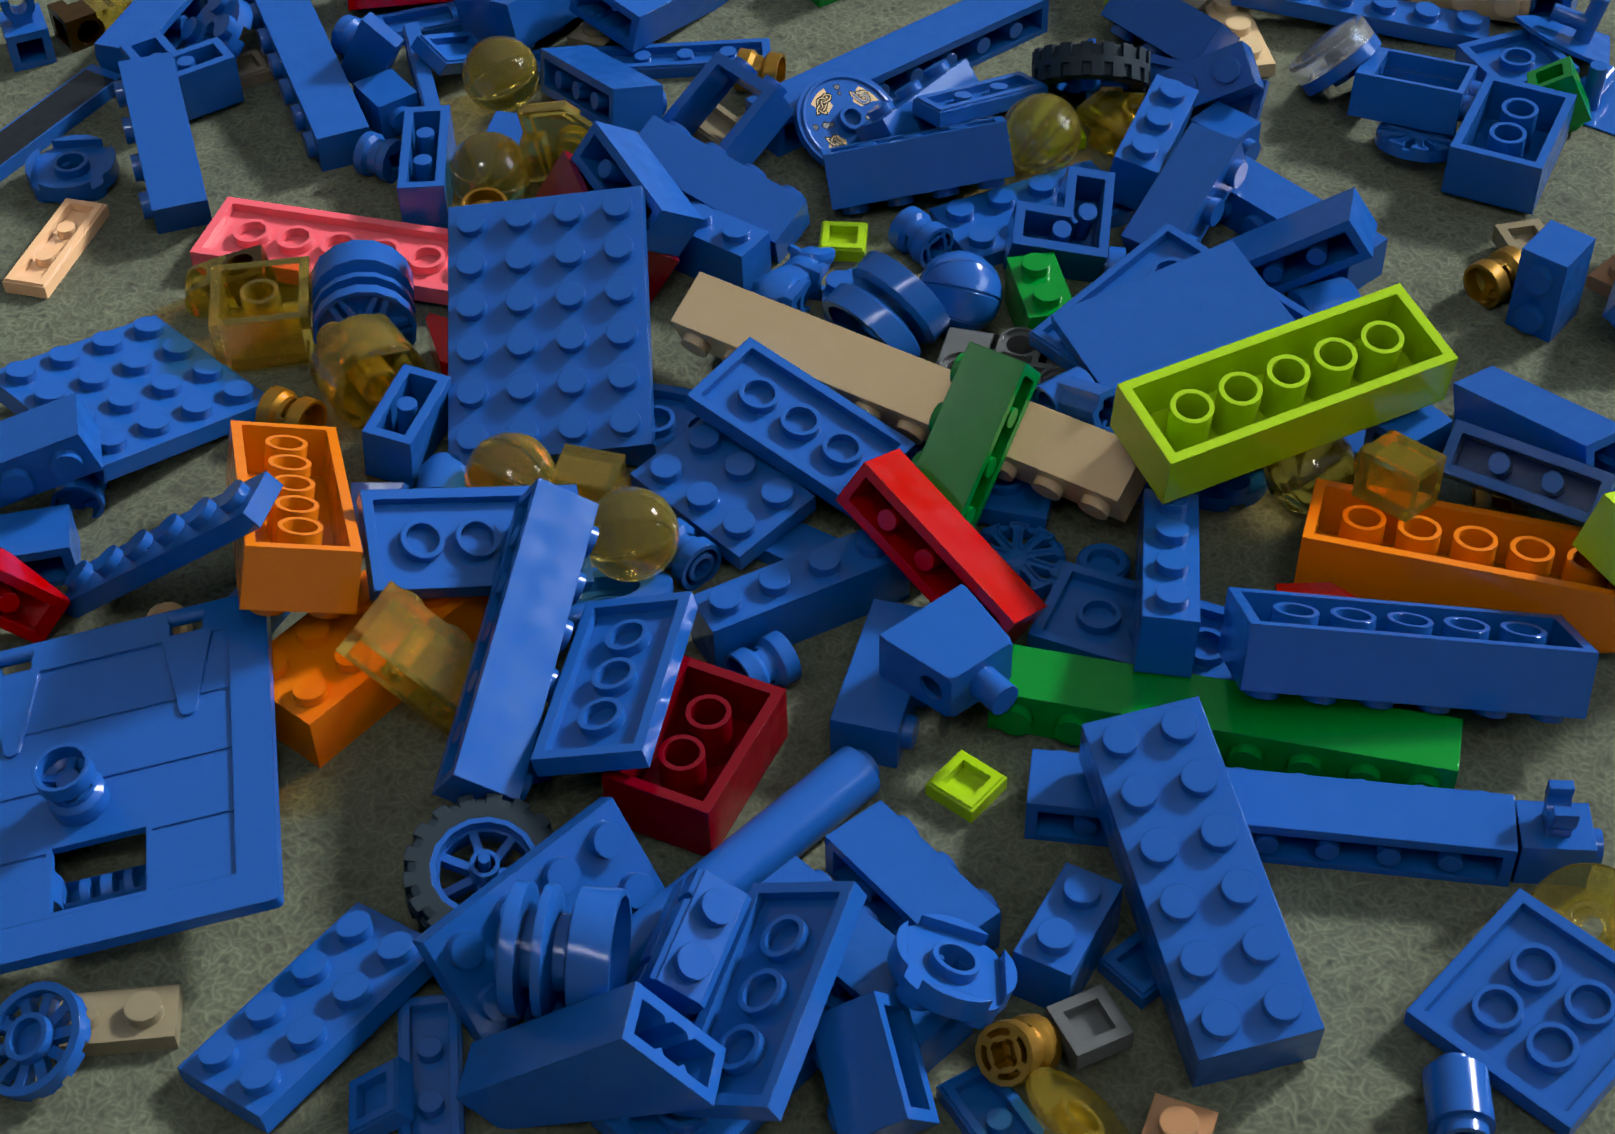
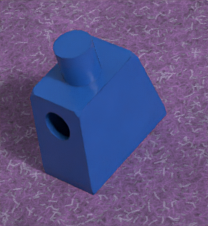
(950, 656)

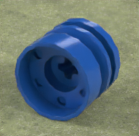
(363, 280)
(555, 951)

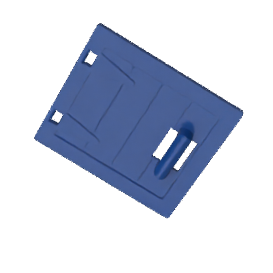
(188, 760)

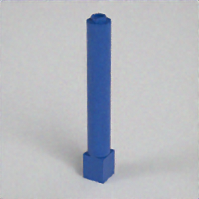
(772, 837)

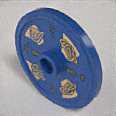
(833, 109)

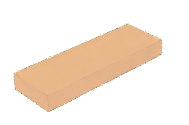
(56, 248)

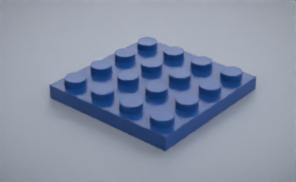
(142, 387)

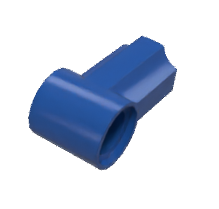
(1078, 397)

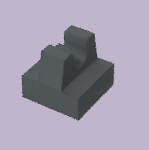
(1090, 1027)

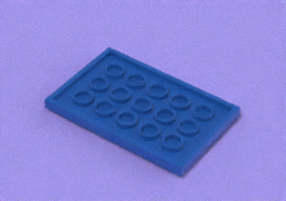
(551, 323)

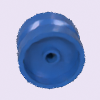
(887, 305)

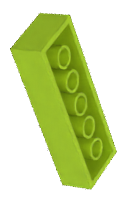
(1281, 392)

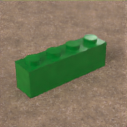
(976, 426)

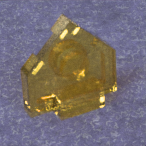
(1109, 116)
(548, 132)

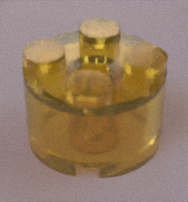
(358, 363)

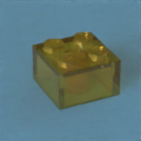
(261, 313)

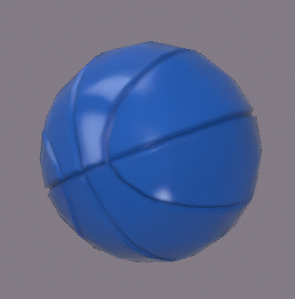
(965, 287)

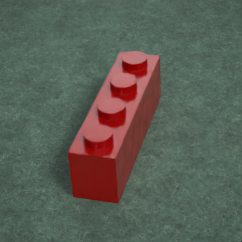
(934, 540)

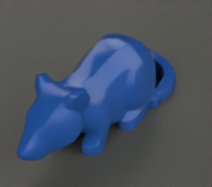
(797, 278)

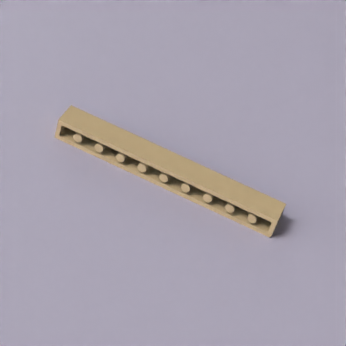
(901, 390)

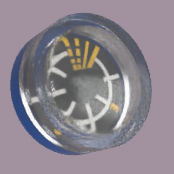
(1334, 55)

